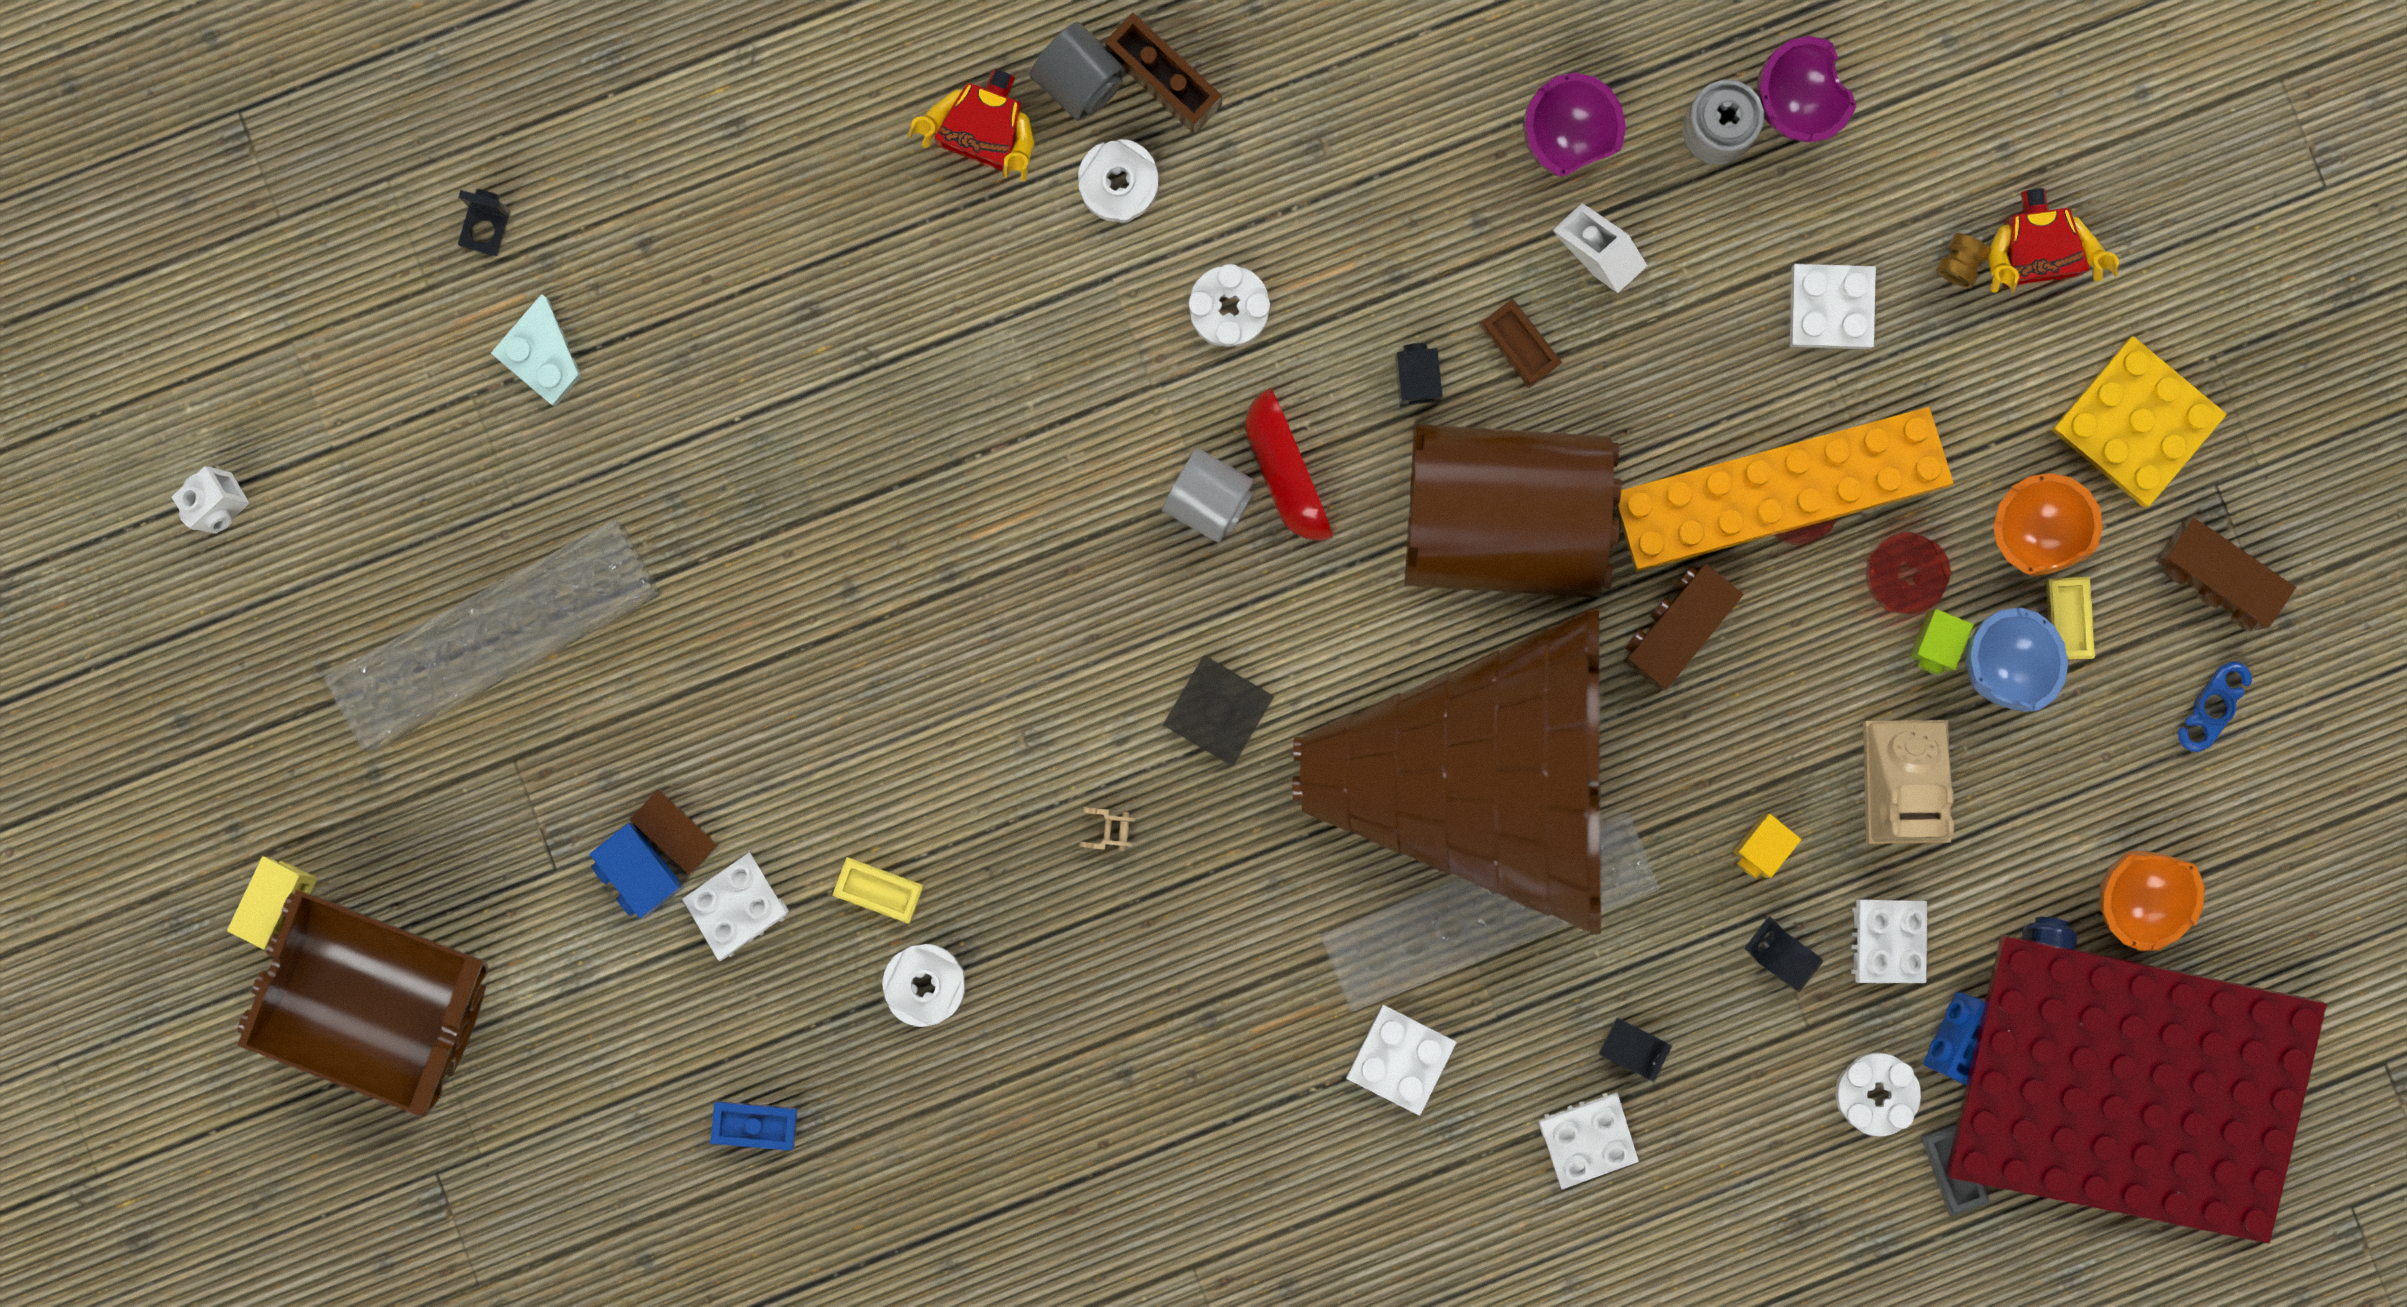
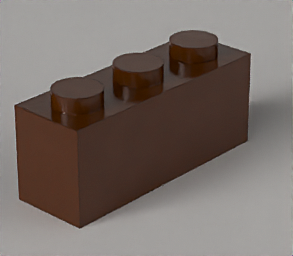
(1164, 73)
(2224, 575)
(1681, 626)

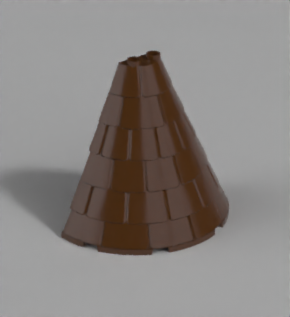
(1480, 772)

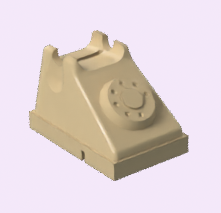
(1907, 782)

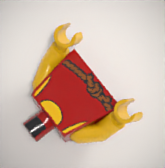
(981, 125)
(2045, 246)

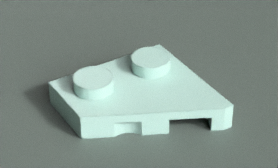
(539, 353)

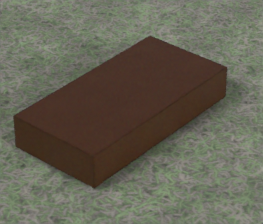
(1520, 343)
(674, 832)

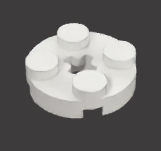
(1113, 158)
(1229, 282)
(901, 992)
(1896, 1078)

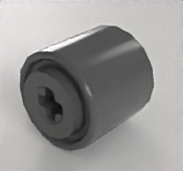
(1078, 72)

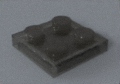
(1218, 710)

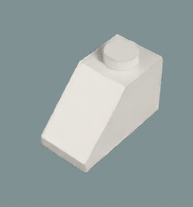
(1601, 247)

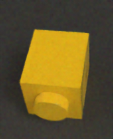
(1765, 847)

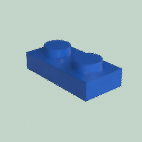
(754, 1125)

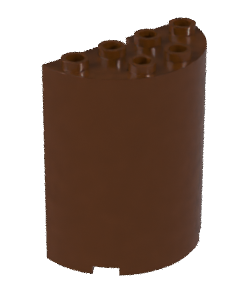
(1512, 511)
(363, 1003)

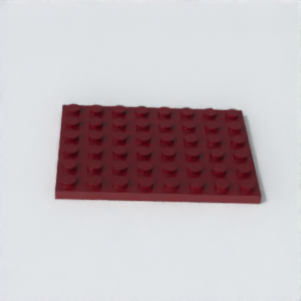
(2135, 1089)

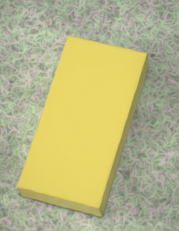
(2071, 614)
(878, 890)

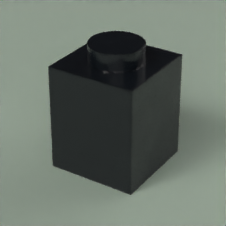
(1418, 375)

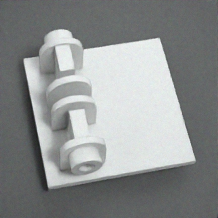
(735, 907)
(1890, 941)
(1588, 1140)

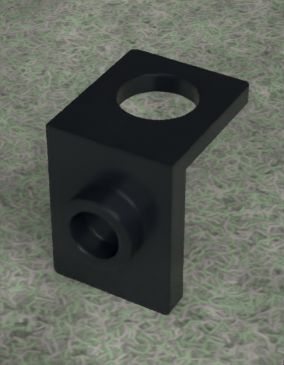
(487, 207)
(1783, 955)
(1635, 1049)

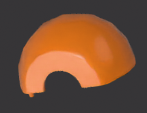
(2047, 524)
(2151, 899)

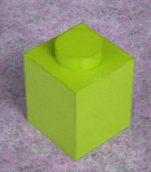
(1940, 642)

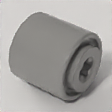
(1717, 142)
(1209, 496)

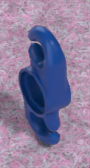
(2216, 686)

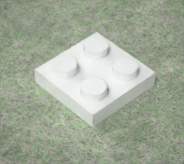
(1832, 306)
(1401, 1060)

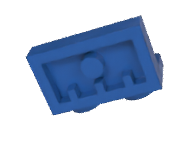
(1956, 1038)

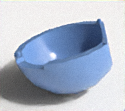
(2017, 660)

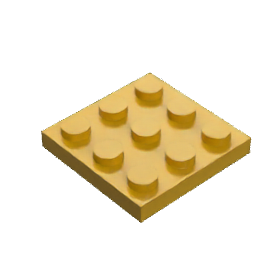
(2139, 422)

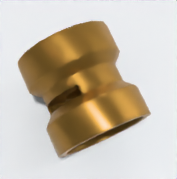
(1963, 261)

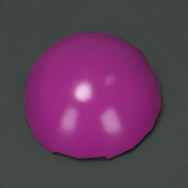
(1803, 91)
(1573, 123)

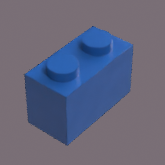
(635, 871)

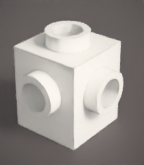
(210, 500)

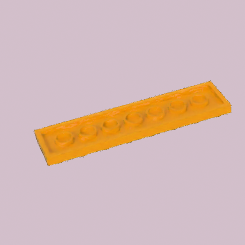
(1783, 489)

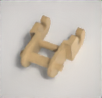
(1123, 834)

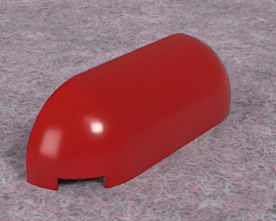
(1284, 469)

